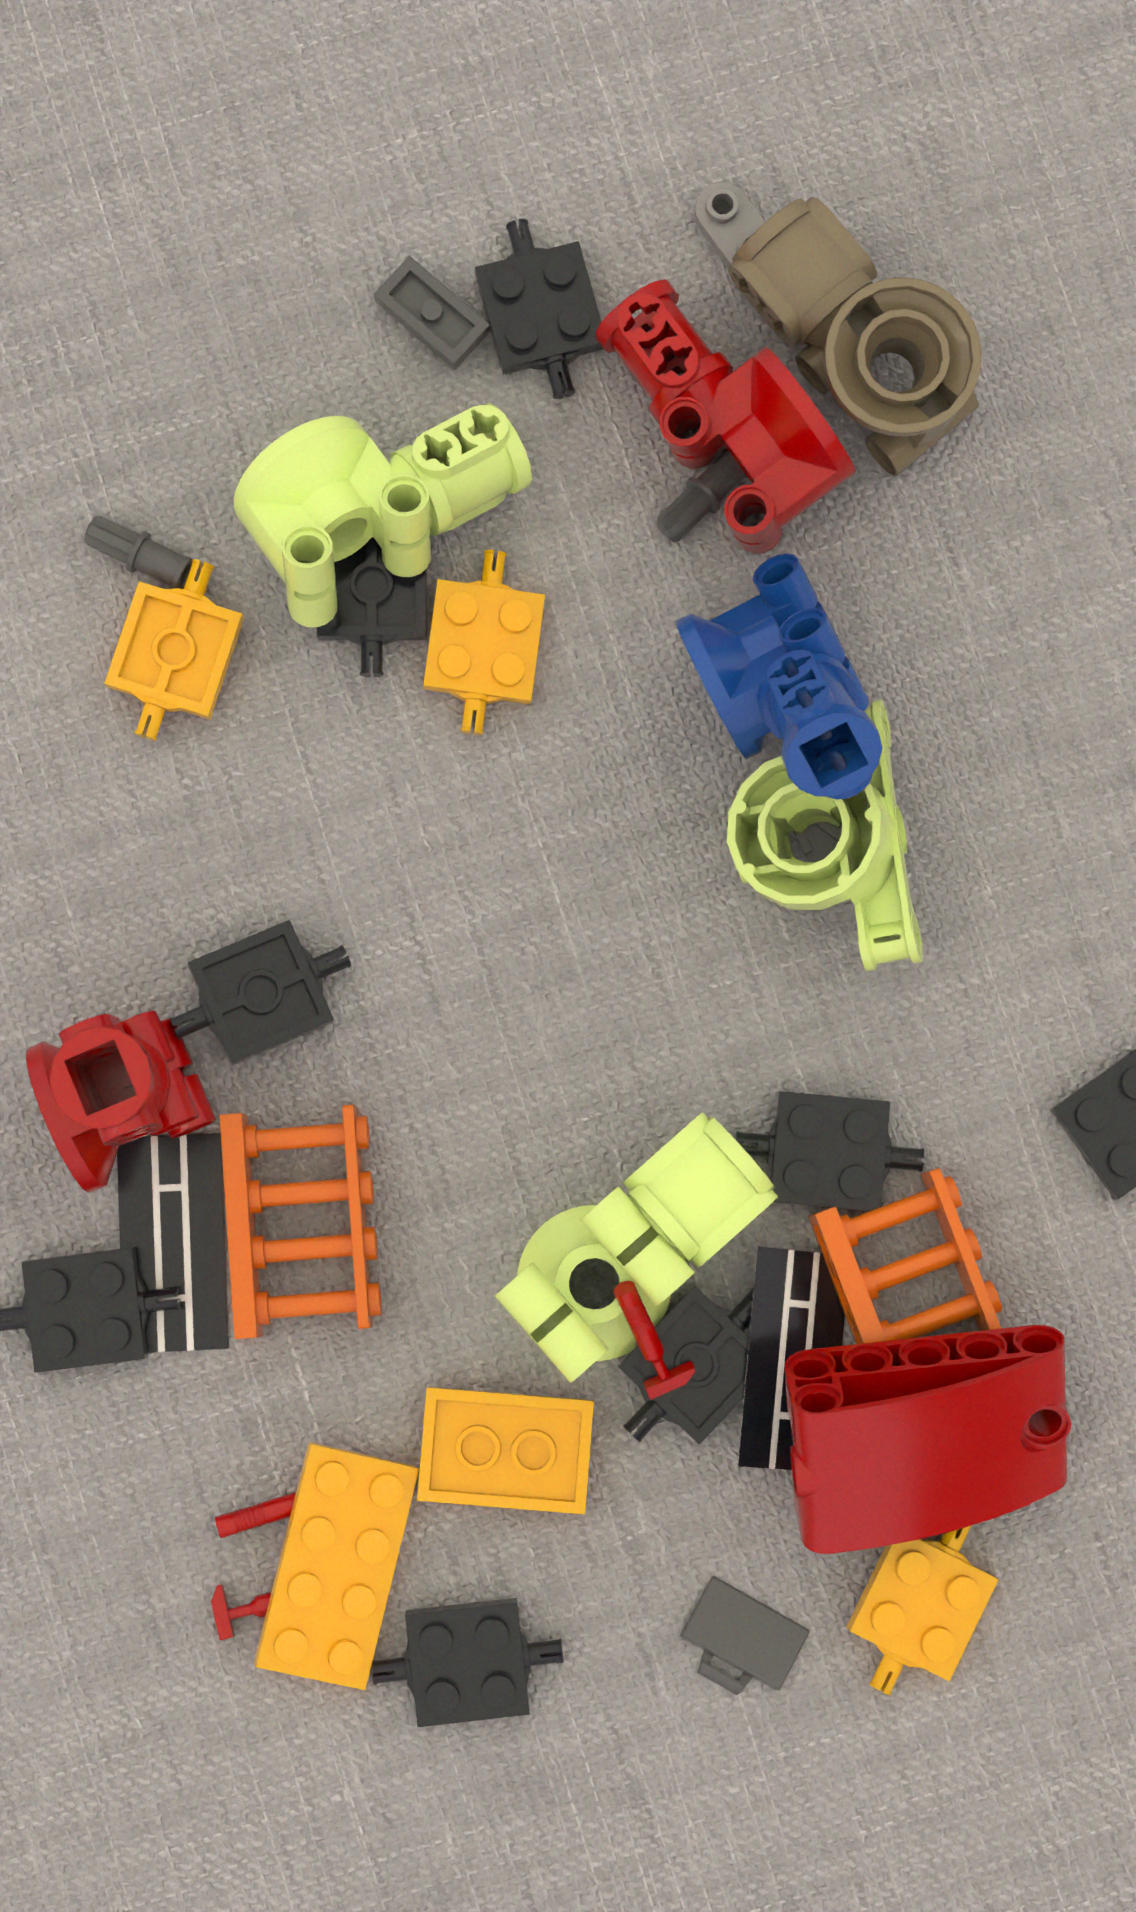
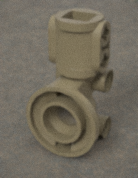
(820, 291)

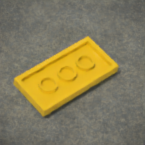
(336, 1566)

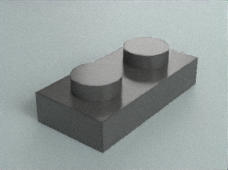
(432, 312)

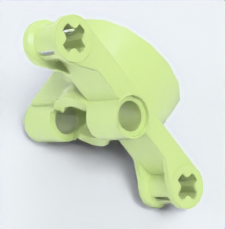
(863, 866)

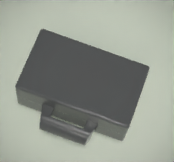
(744, 1636)

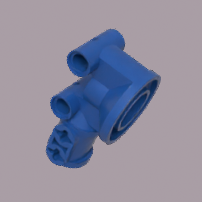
(786, 673)

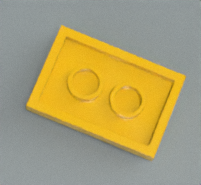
(505, 1450)

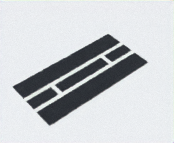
(176, 1223)
(790, 1313)

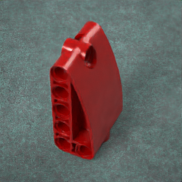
(924, 1434)

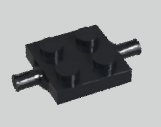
(539, 308)
(375, 606)
(260, 992)
(830, 1151)
(86, 1309)
(719, 1351)
(467, 1662)

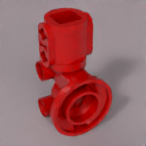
(750, 411)
(113, 1088)

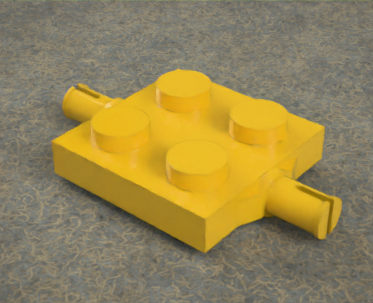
(483, 642)
(174, 650)
(921, 1607)

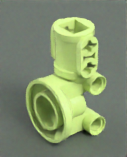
(332, 490)
(675, 1212)

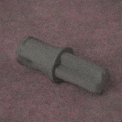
(700, 497)
(138, 551)

